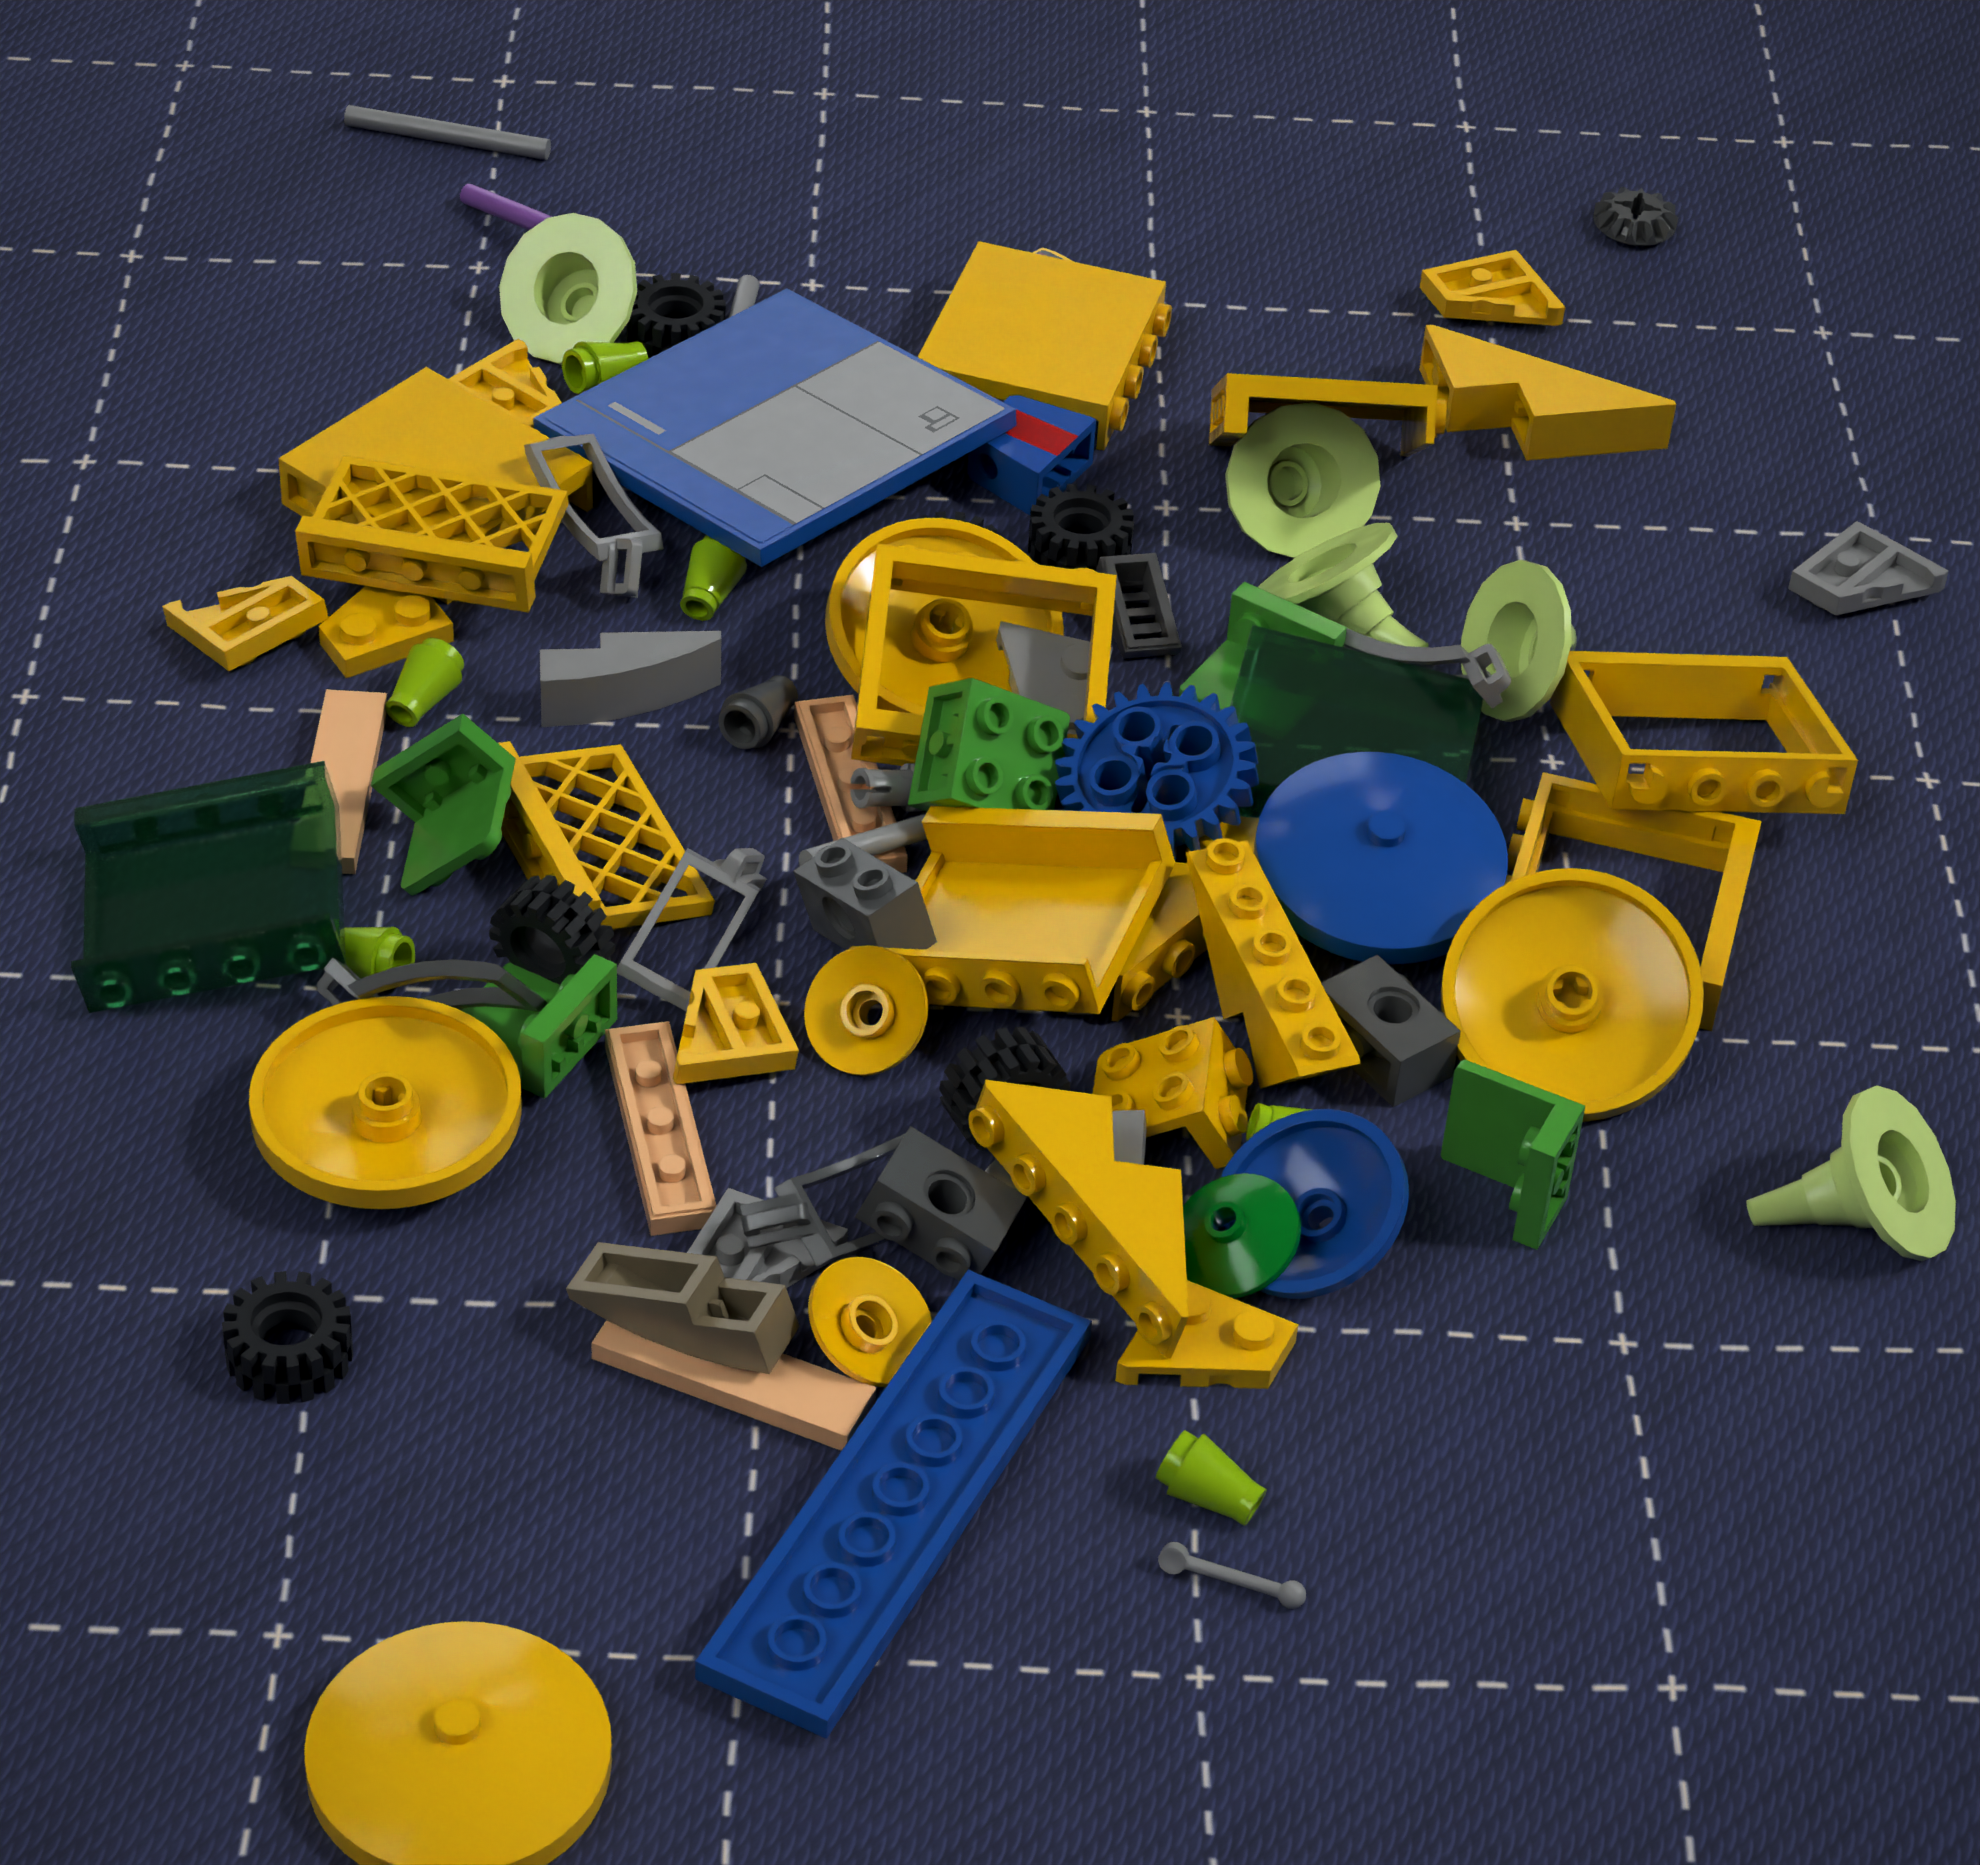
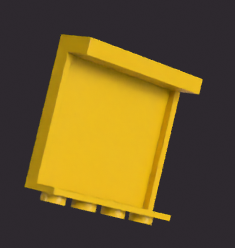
(1051, 332)
(1413, 404)
(433, 427)
(1035, 904)

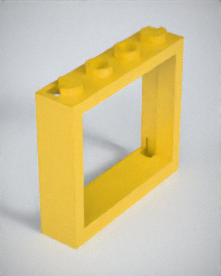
(977, 579)
(1807, 779)
(1688, 837)

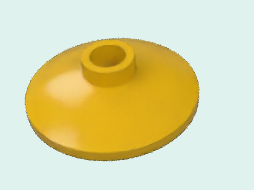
(840, 1004)
(866, 1318)

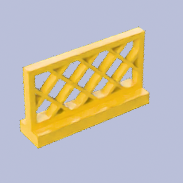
(427, 559)
(551, 847)

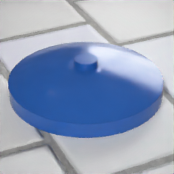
(1379, 855)

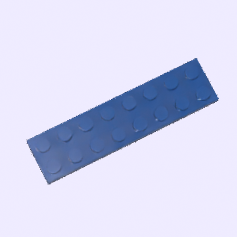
(893, 1504)

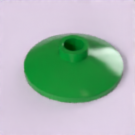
(1256, 1245)

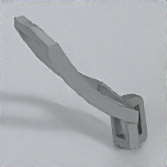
(645, 539)
(1474, 663)
(738, 872)

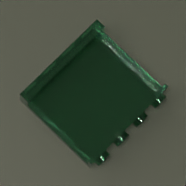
(1329, 700)
(210, 886)

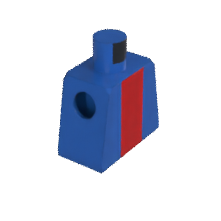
(1038, 454)

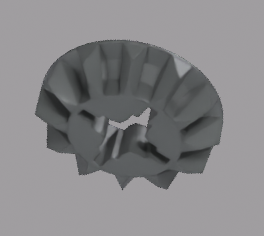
(1654, 223)

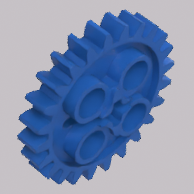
(1131, 748)

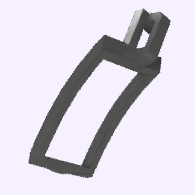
(508, 994)
(802, 1212)

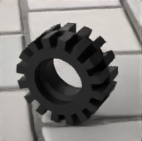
(673, 311)
(1079, 527)
(550, 929)
(1008, 1058)
(295, 1366)

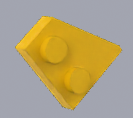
(1492, 289)
(510, 383)
(248, 620)
(381, 628)
(732, 1027)
(1219, 1345)

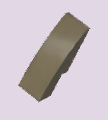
(687, 1304)

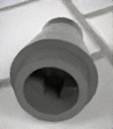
(754, 714)

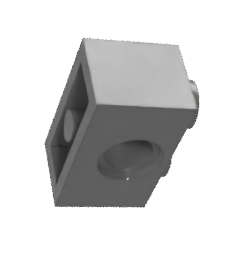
(862, 900)
(1395, 1030)
(940, 1206)

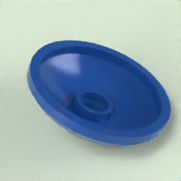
(1335, 1170)

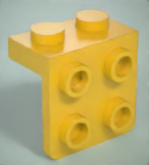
(1182, 1080)

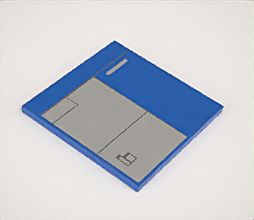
(778, 425)

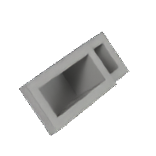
(627, 675)

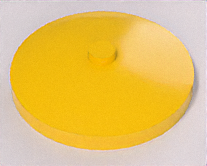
(926, 635)
(1575, 988)
(385, 1102)
(458, 1749)

